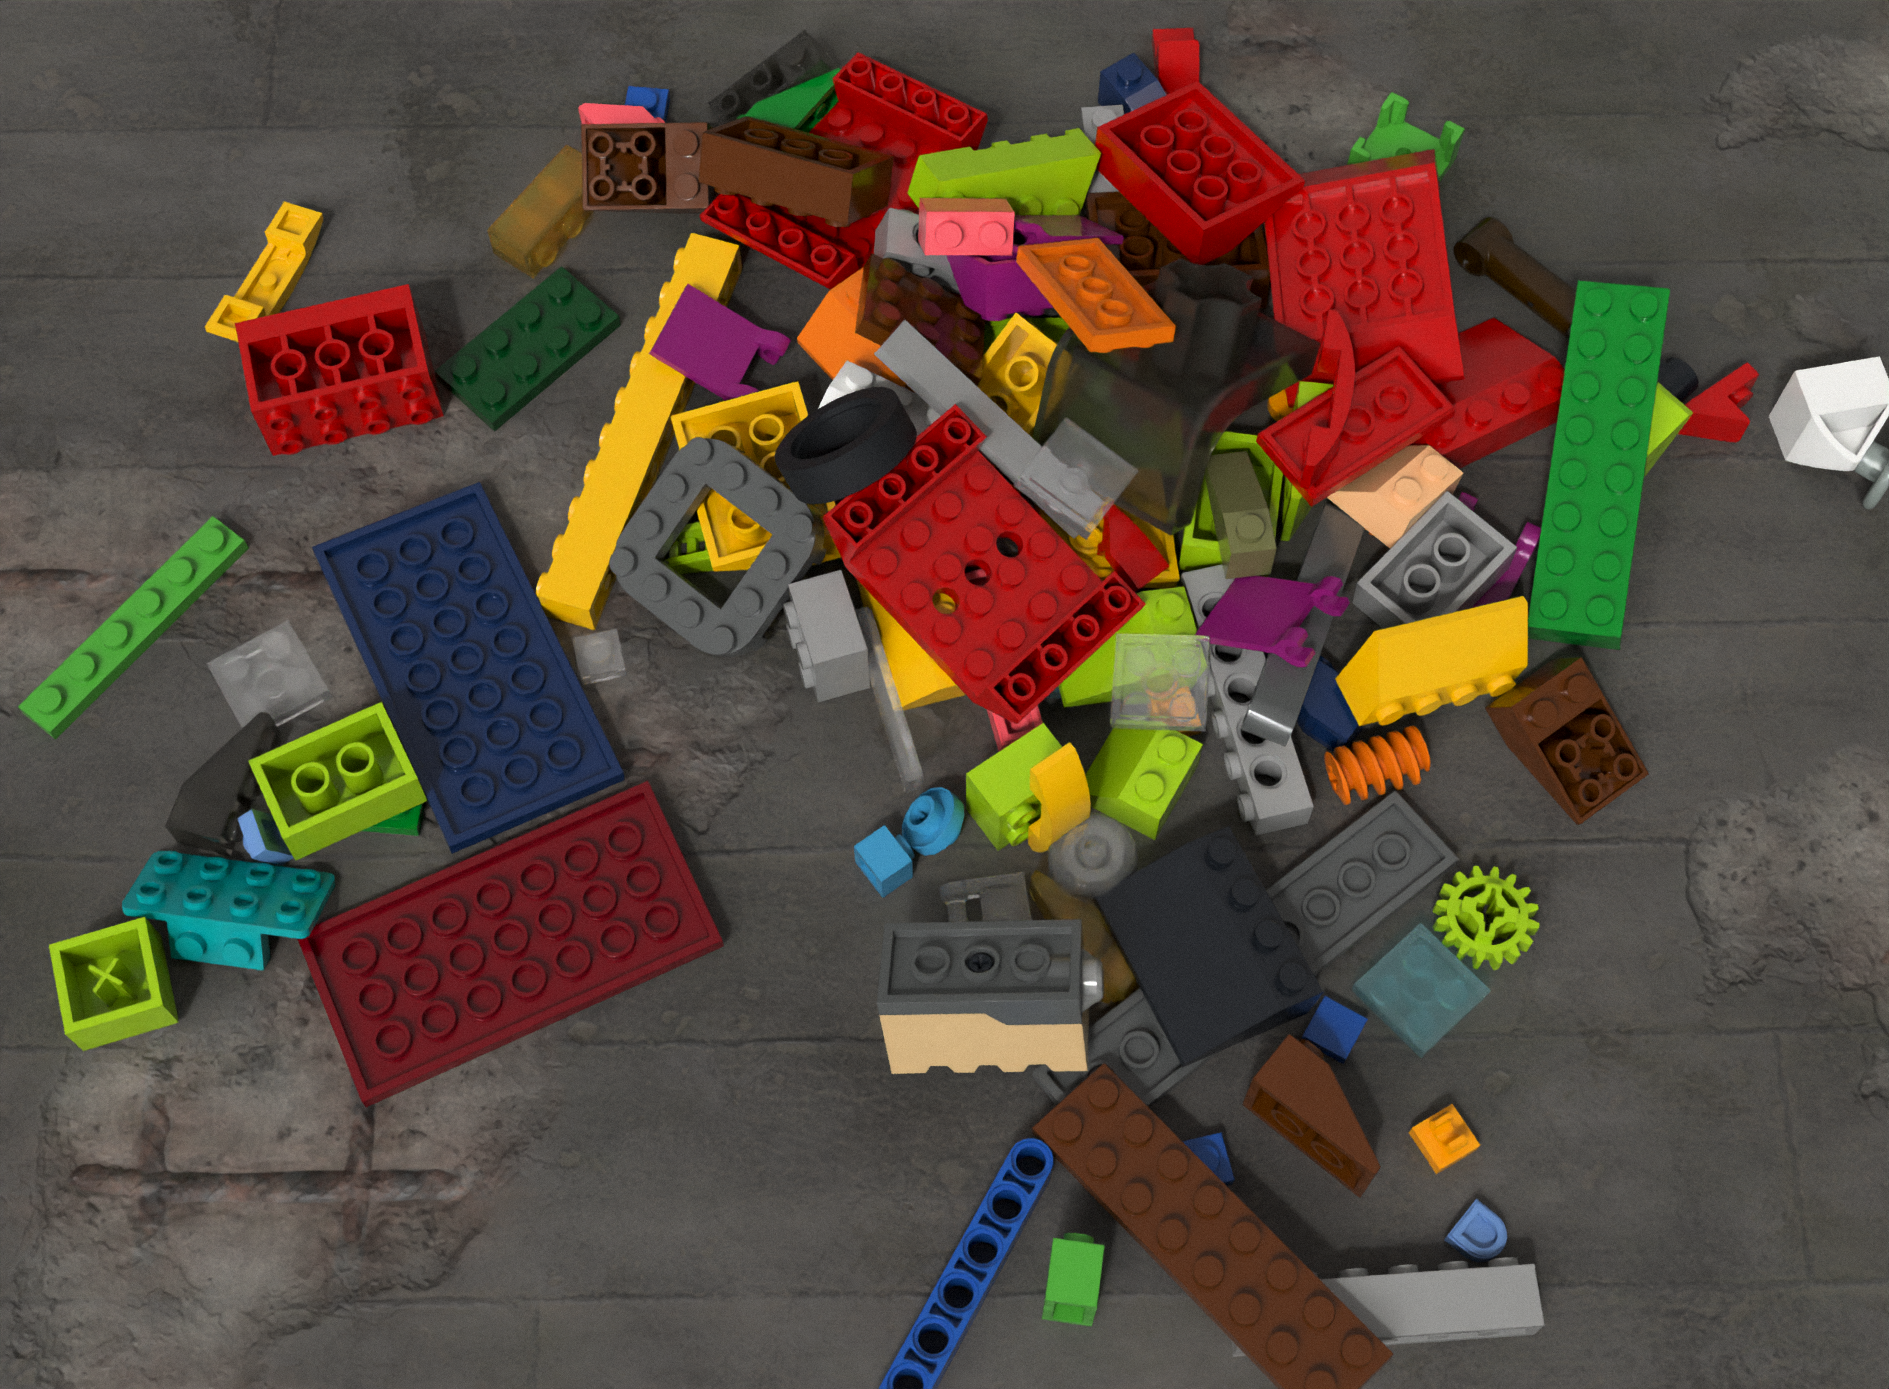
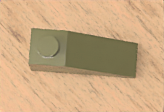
(1240, 516)

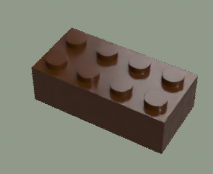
(795, 170)

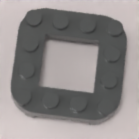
(760, 595)

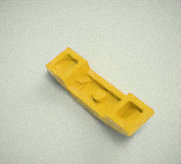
(275, 273)
(1063, 794)

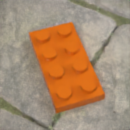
(1095, 295)

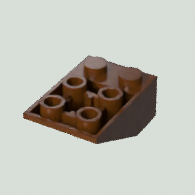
(644, 168)
(1568, 737)

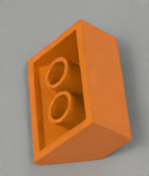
(832, 337)

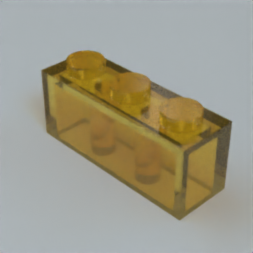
(542, 215)

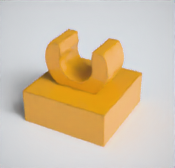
(1444, 1138)

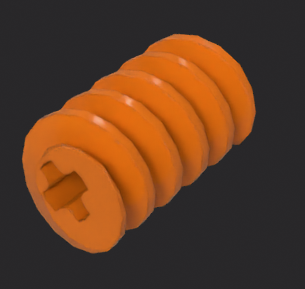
(1377, 762)

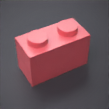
(966, 226)

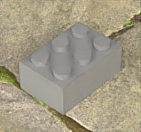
(1435, 567)

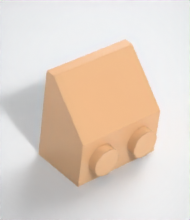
(1398, 491)

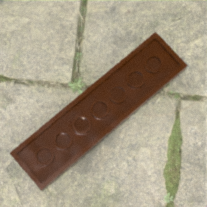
(1208, 1239)

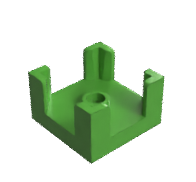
(1398, 137)

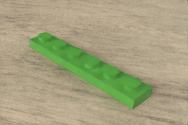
(133, 627)

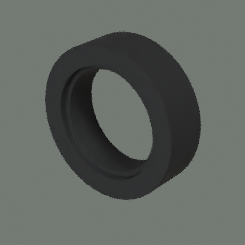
(816, 453)

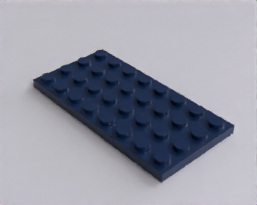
(467, 666)

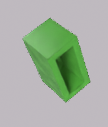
(1073, 1280)

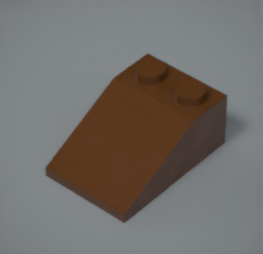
(1308, 1108)

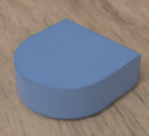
(1478, 1234)

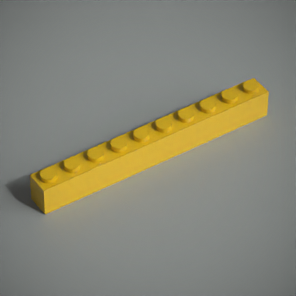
(630, 447)

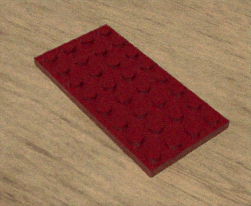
(507, 942)

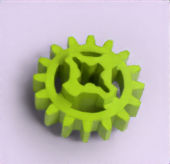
(1505, 911)

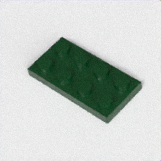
(527, 348)

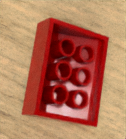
(1195, 171)
(1505, 394)

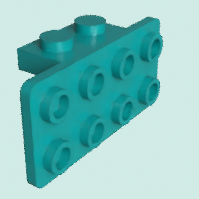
(227, 907)

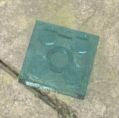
(1420, 990)

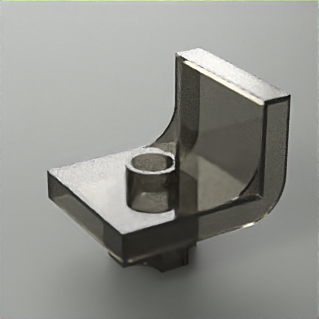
(1175, 399)

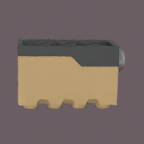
(987, 995)

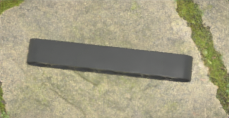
(1280, 684)

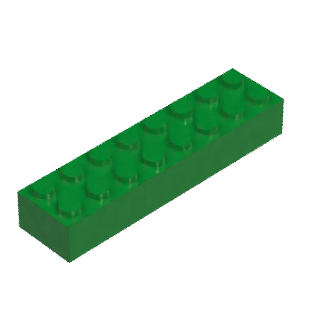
(1598, 465)

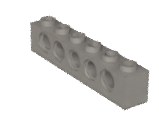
(1266, 807)

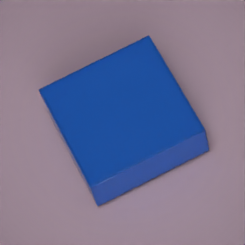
(1334, 1029)

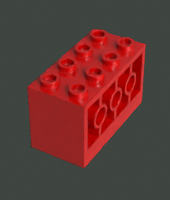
(338, 370)

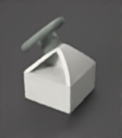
(1832, 418)

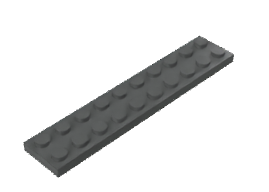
(1328, 909)

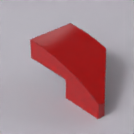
(1129, 550)

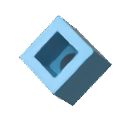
(885, 860)

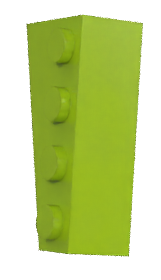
(1033, 175)

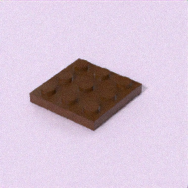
(895, 295)

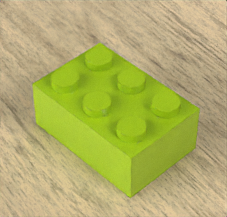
(1199, 539)
(337, 781)

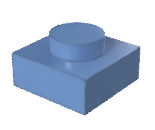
(263, 838)

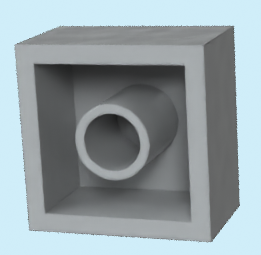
(827, 636)

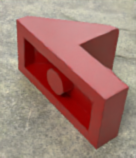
(1175, 57)
(1718, 408)

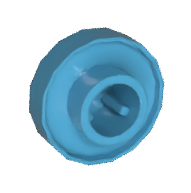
(933, 821)

